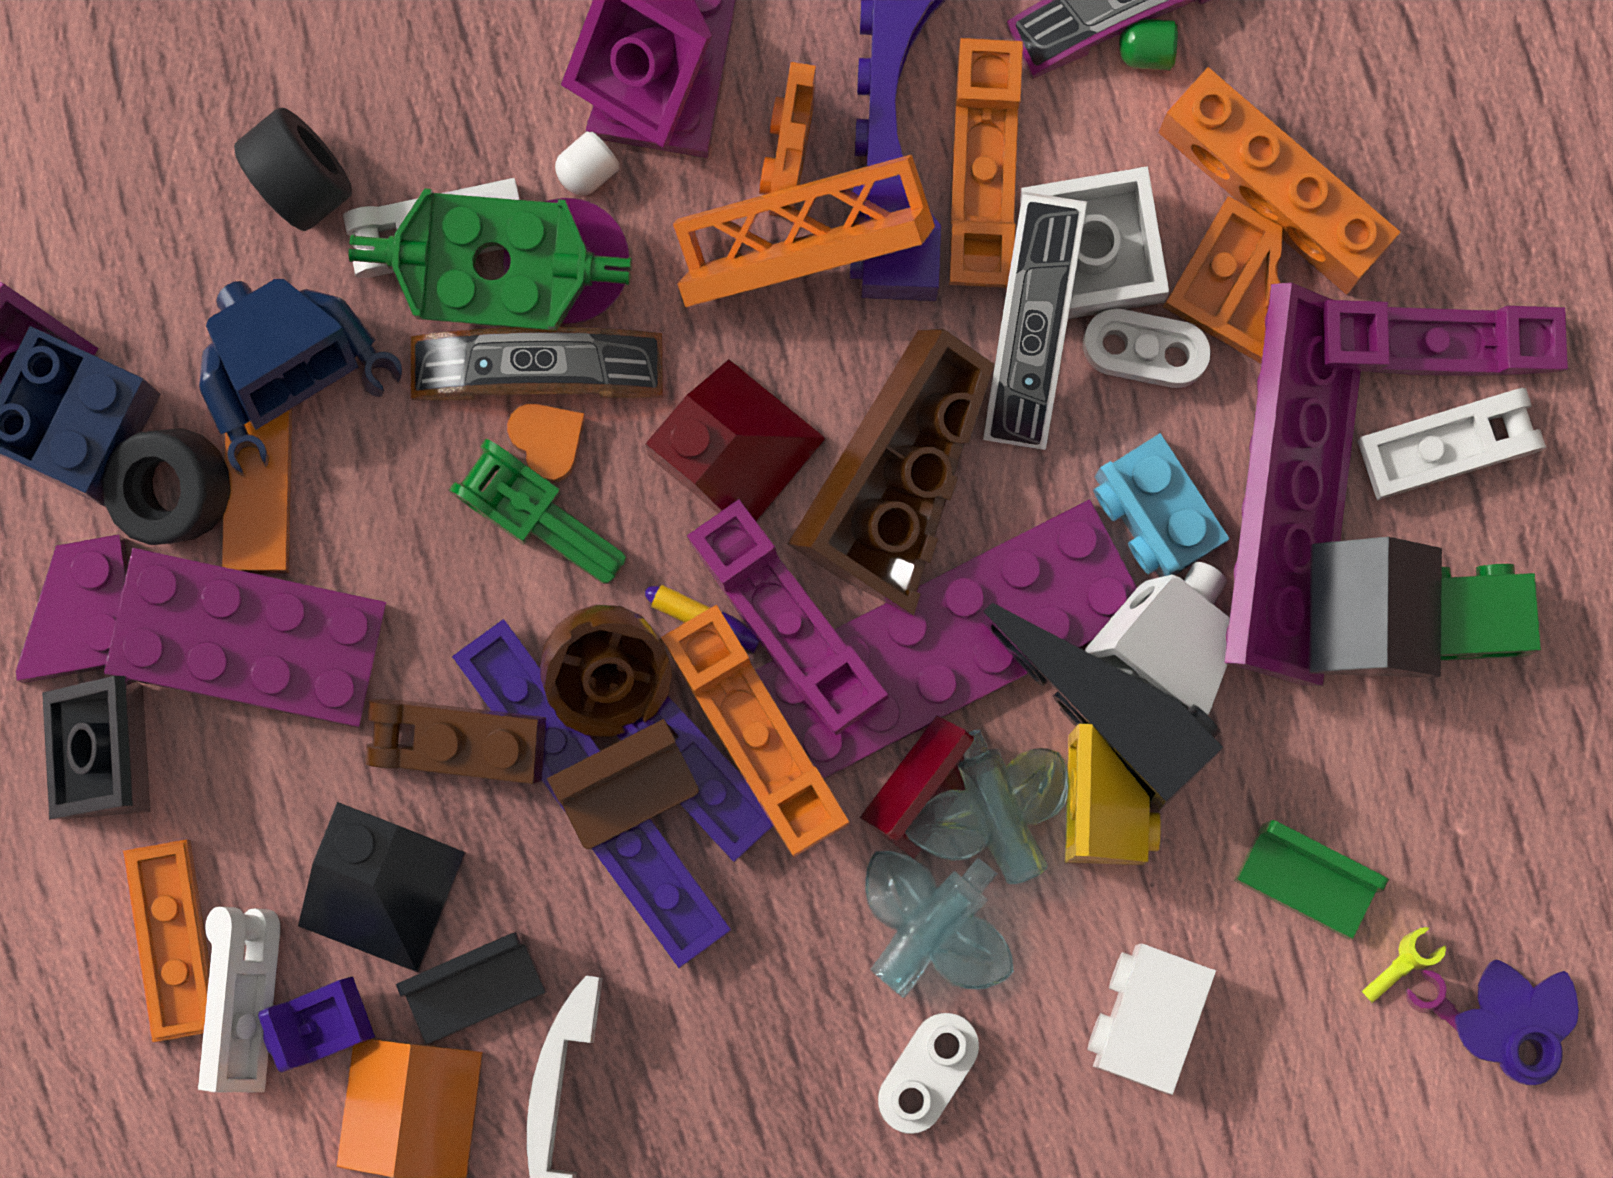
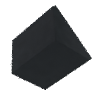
(1375, 608)
(96, 749)

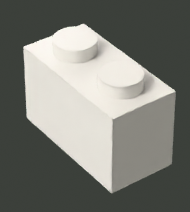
(1151, 1017)

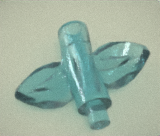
(995, 809)
(934, 924)

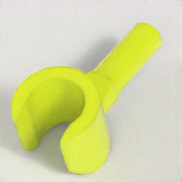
(1403, 964)

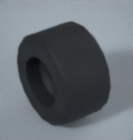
(292, 169)
(131, 495)

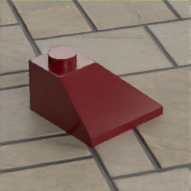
(733, 442)

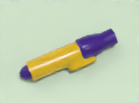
(685, 609)

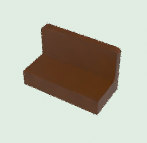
(624, 785)

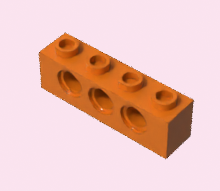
(1277, 180)

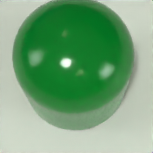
(1150, 44)

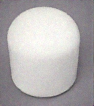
(586, 165)

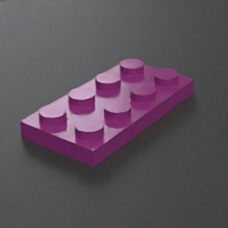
(245, 638)

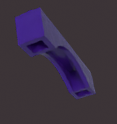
(894, 29)

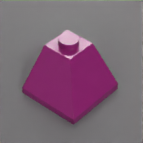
(639, 61)

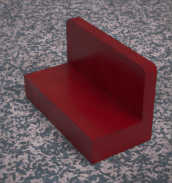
(922, 775)

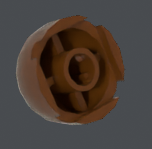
(604, 670)

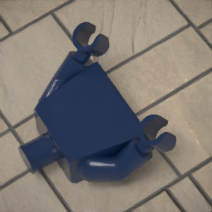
(278, 351)

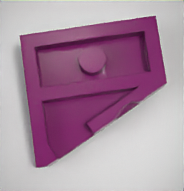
(75, 610)

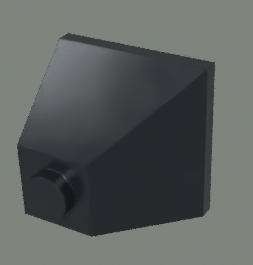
(379, 887)

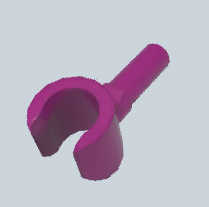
(1440, 1006)

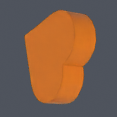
(547, 438)

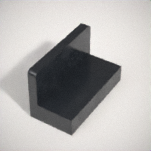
(472, 987)

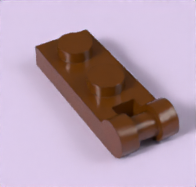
(457, 741)

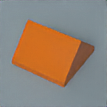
(409, 1110)

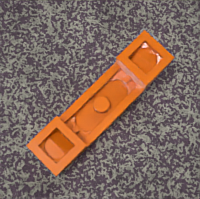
(984, 162)
(754, 731)

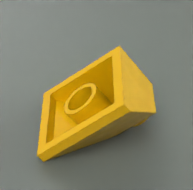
(1105, 806)

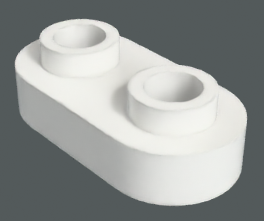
(1145, 347)
(929, 1073)

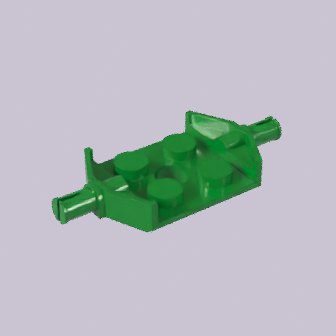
(446, 232)

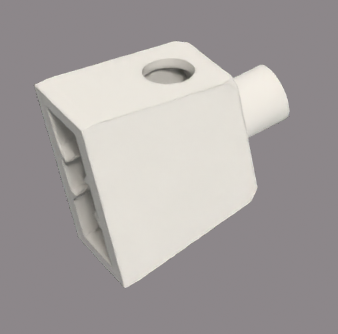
(1171, 636)

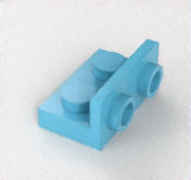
(1159, 508)

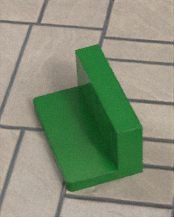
(1309, 878)

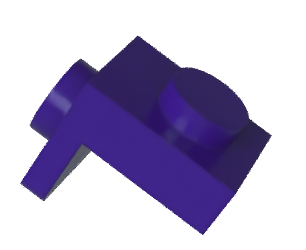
(315, 1025)

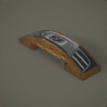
(536, 362)

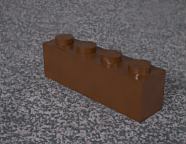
(892, 481)

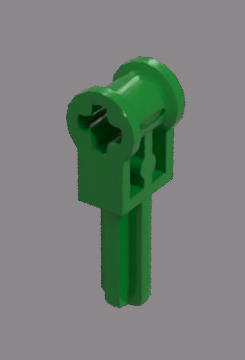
(525, 505)

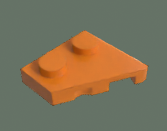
(792, 123)
(1231, 278)

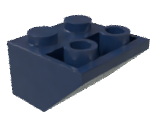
(68, 412)

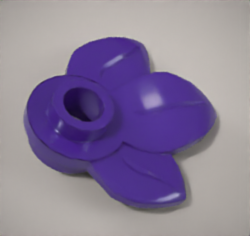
(1518, 1013)

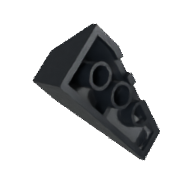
(1142, 725)

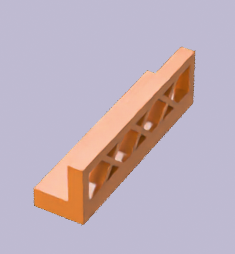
(806, 254)

